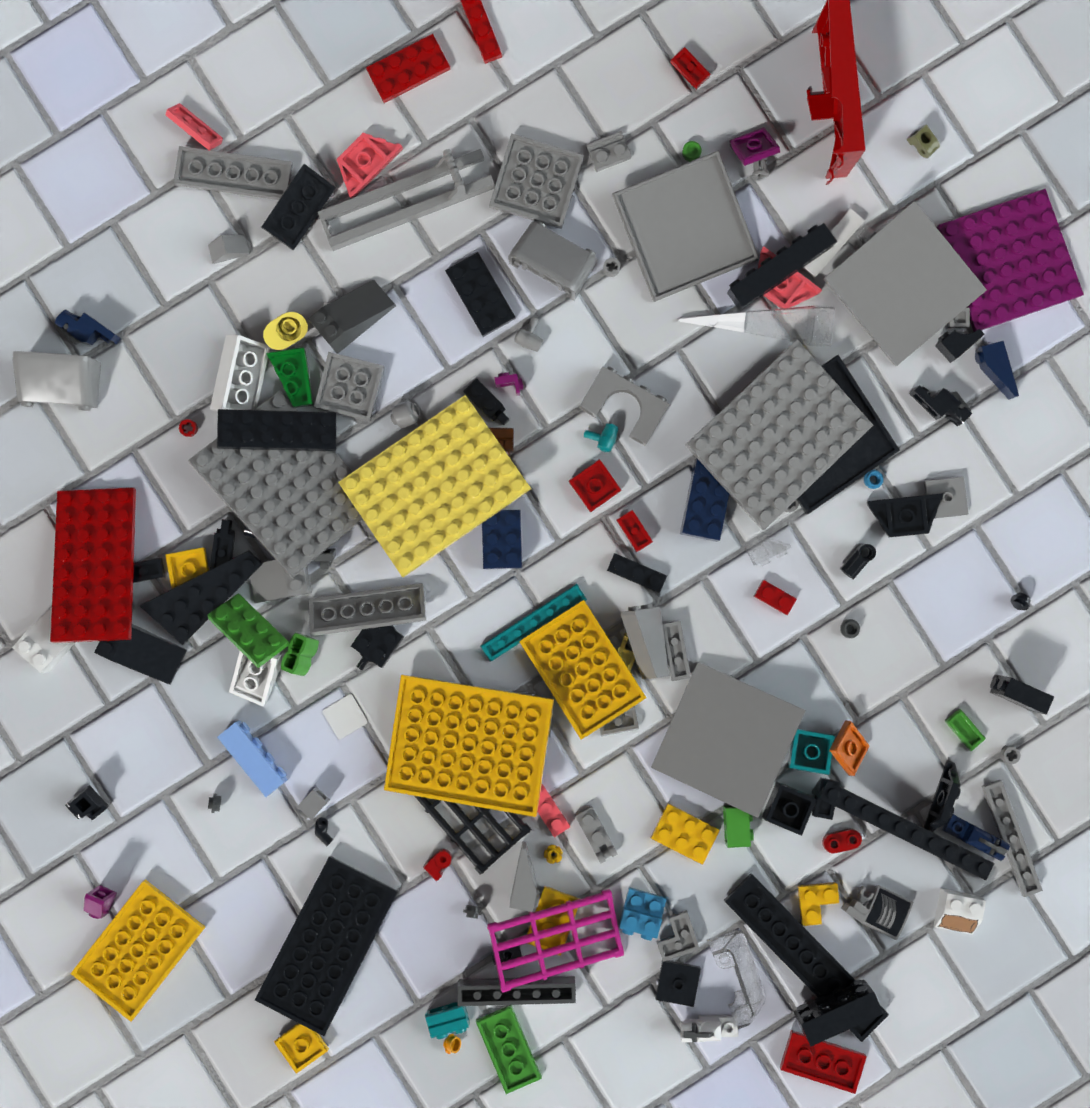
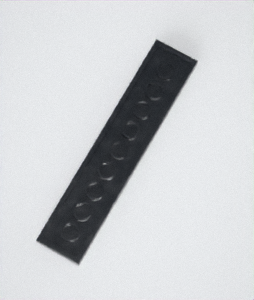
(793, 944)

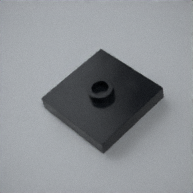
(678, 983)

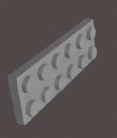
(232, 173)
(367, 609)

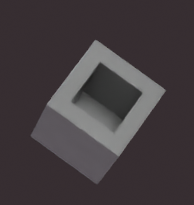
(313, 803)

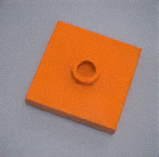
(849, 748)

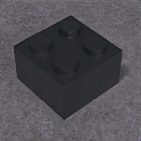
(789, 808)

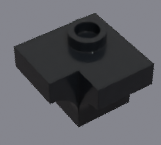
(87, 804)

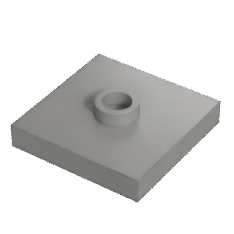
(954, 496)

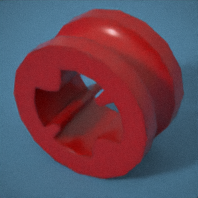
(190, 433)

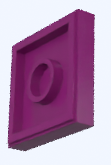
(754, 146)

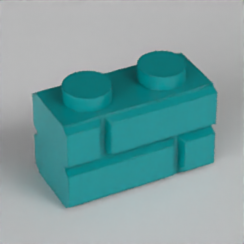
(447, 1020)

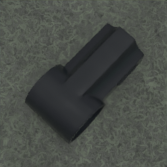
(857, 562)

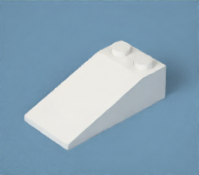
(37, 648)

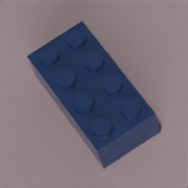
(704, 505)

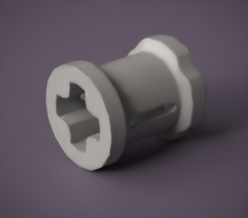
(760, 173)

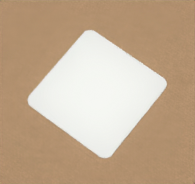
(344, 716)

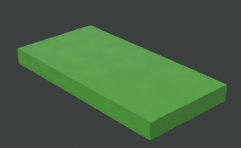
(508, 1049)

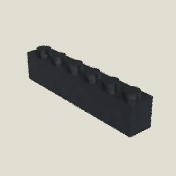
(782, 266)

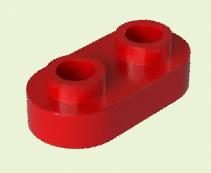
(842, 840)

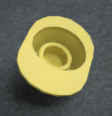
(285, 330)

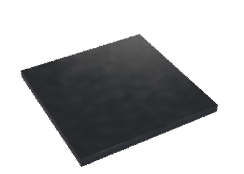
(861, 457)

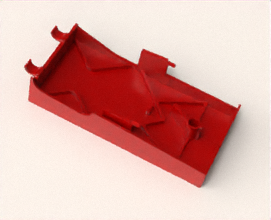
(840, 87)

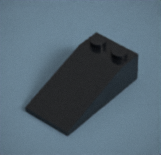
(145, 654)

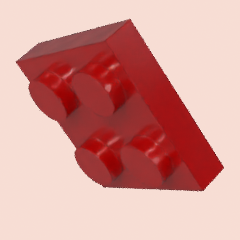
(595, 485)

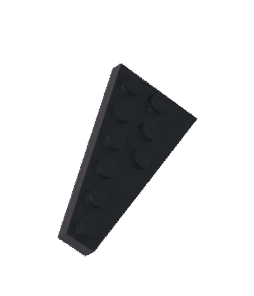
(188, 604)

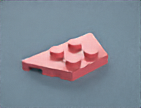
(364, 161)
(792, 290)

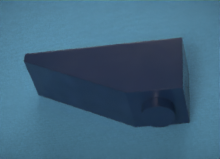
(996, 365)

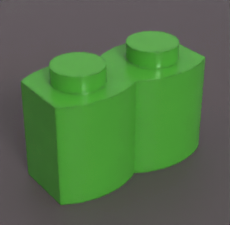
(299, 654)

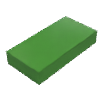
(965, 729)

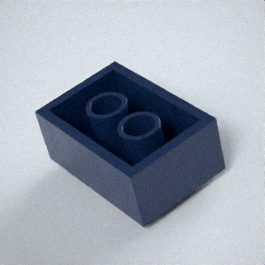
(502, 540)

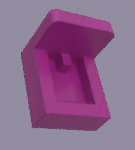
(505, 379)

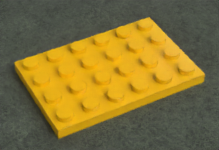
(582, 669)
(138, 950)

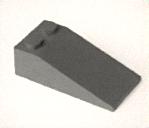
(351, 315)

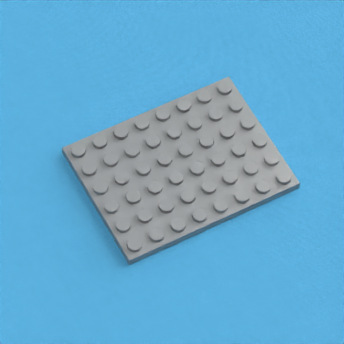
(779, 435)
(282, 495)

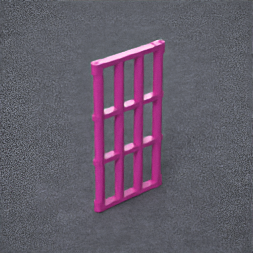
(536, 935)

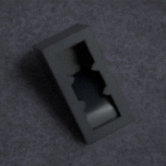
(955, 344)

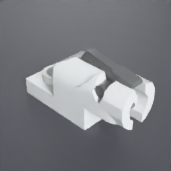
(708, 1028)

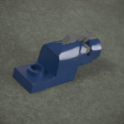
(83, 329)
(976, 837)

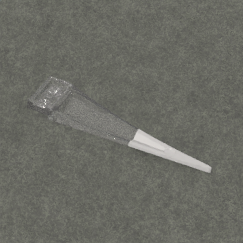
(808, 324)

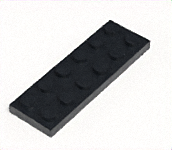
(276, 430)

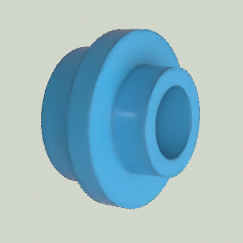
(879, 479)

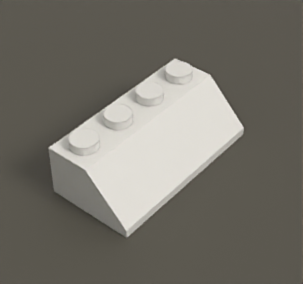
(240, 374)

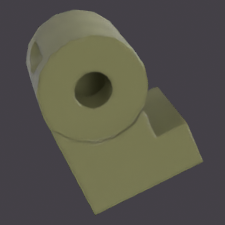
(924, 141)

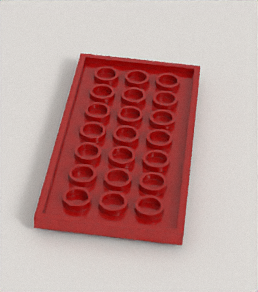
(93, 565)

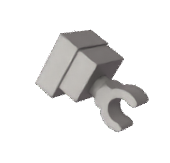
(856, 907)

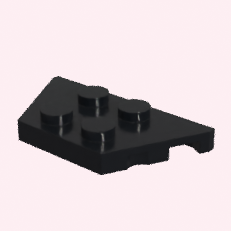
(906, 515)
(944, 798)

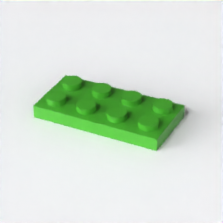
(248, 630)

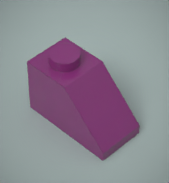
(99, 901)

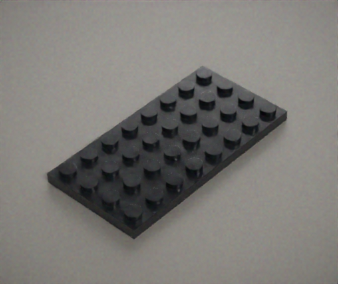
(326, 945)

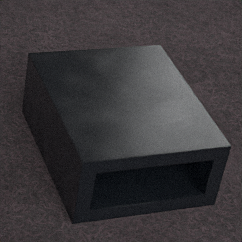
(1021, 694)

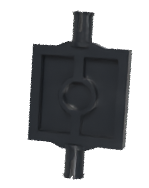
(376, 645)

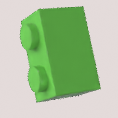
(737, 827)

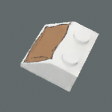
(959, 911)

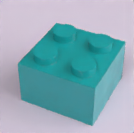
(811, 752)

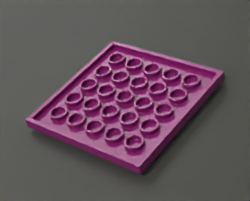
(1016, 257)

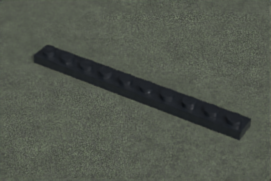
(905, 829)

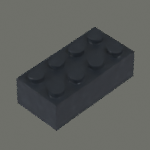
(838, 1012)

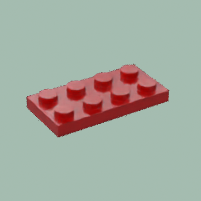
(408, 68)
(823, 1062)

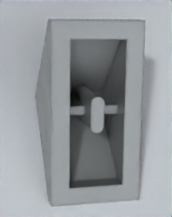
(228, 247)

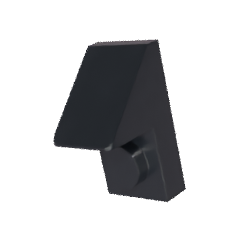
(821, 808)

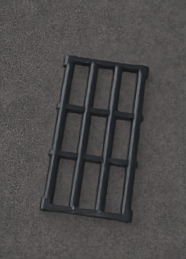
(469, 824)

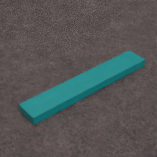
(511, 636)

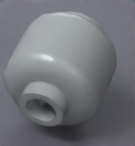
(405, 414)

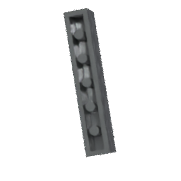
(487, 992)

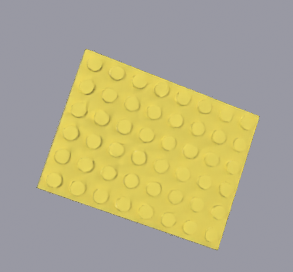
(434, 486)

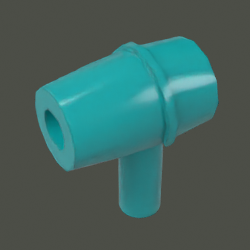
(606, 439)

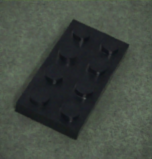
(298, 207)
(480, 294)

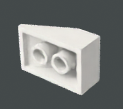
(254, 682)

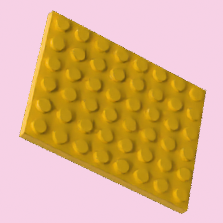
(469, 745)

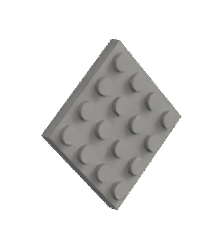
(536, 181)

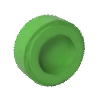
(691, 151)

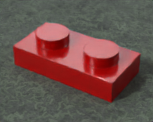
(690, 68)
(634, 531)
(775, 597)

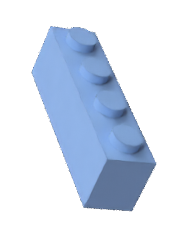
(253, 758)

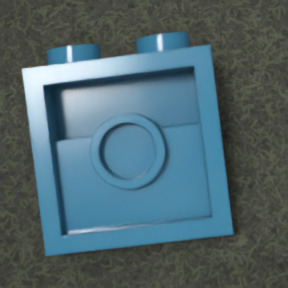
(642, 913)

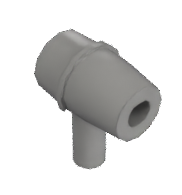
(527, 338)

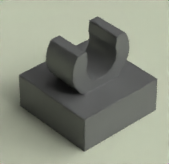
(325, 558)

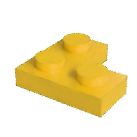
(811, 898)

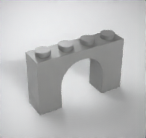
(609, 383)

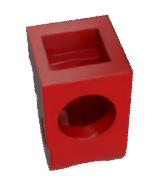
(439, 860)

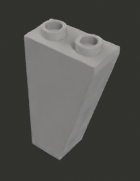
(647, 640)

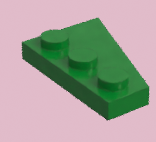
(294, 375)

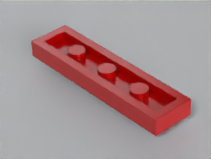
(481, 30)

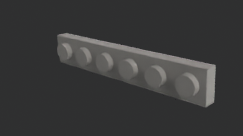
(1011, 833)

